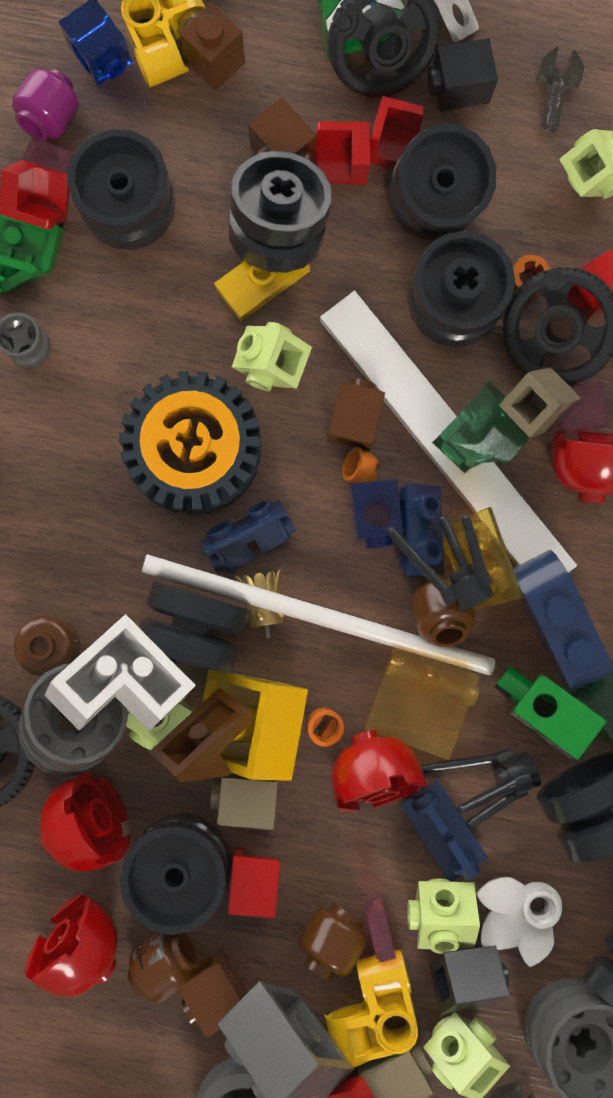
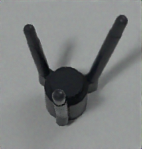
(470, 583)
(513, 779)

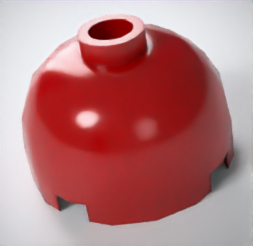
(584, 464)
(375, 772)
(84, 824)
(76, 952)

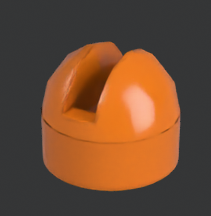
(360, 466)
(330, 731)

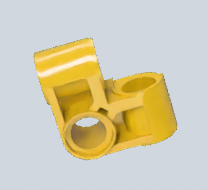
(155, 40)
(361, 1027)

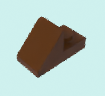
(196, 743)

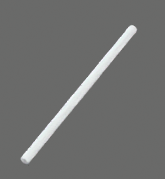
(315, 614)

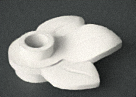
(513, 922)

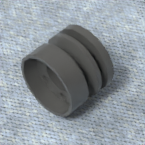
(68, 751)
(583, 1063)

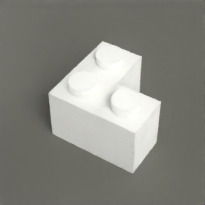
(122, 666)

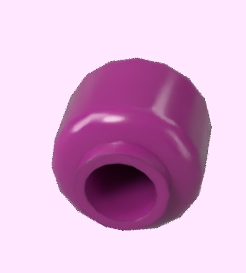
(45, 103)

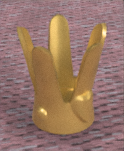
(258, 615)

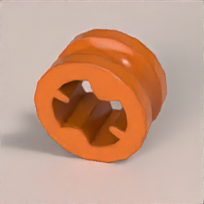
(532, 262)

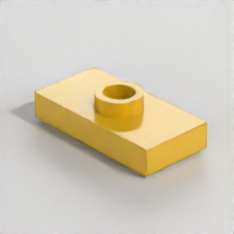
(250, 288)

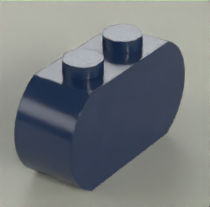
(562, 622)

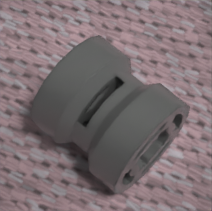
(16, 334)

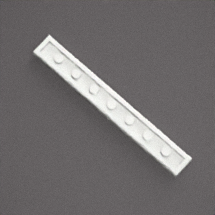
(425, 417)

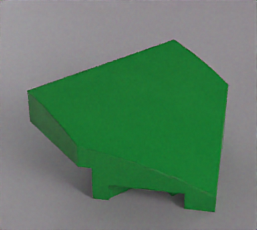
(26, 252)

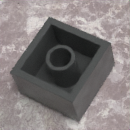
(283, 1045)

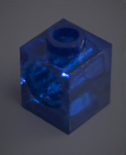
(96, 42)
(375, 493)

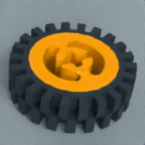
(149, 434)

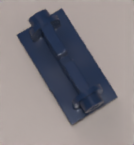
(420, 517)
(231, 540)
(444, 832)

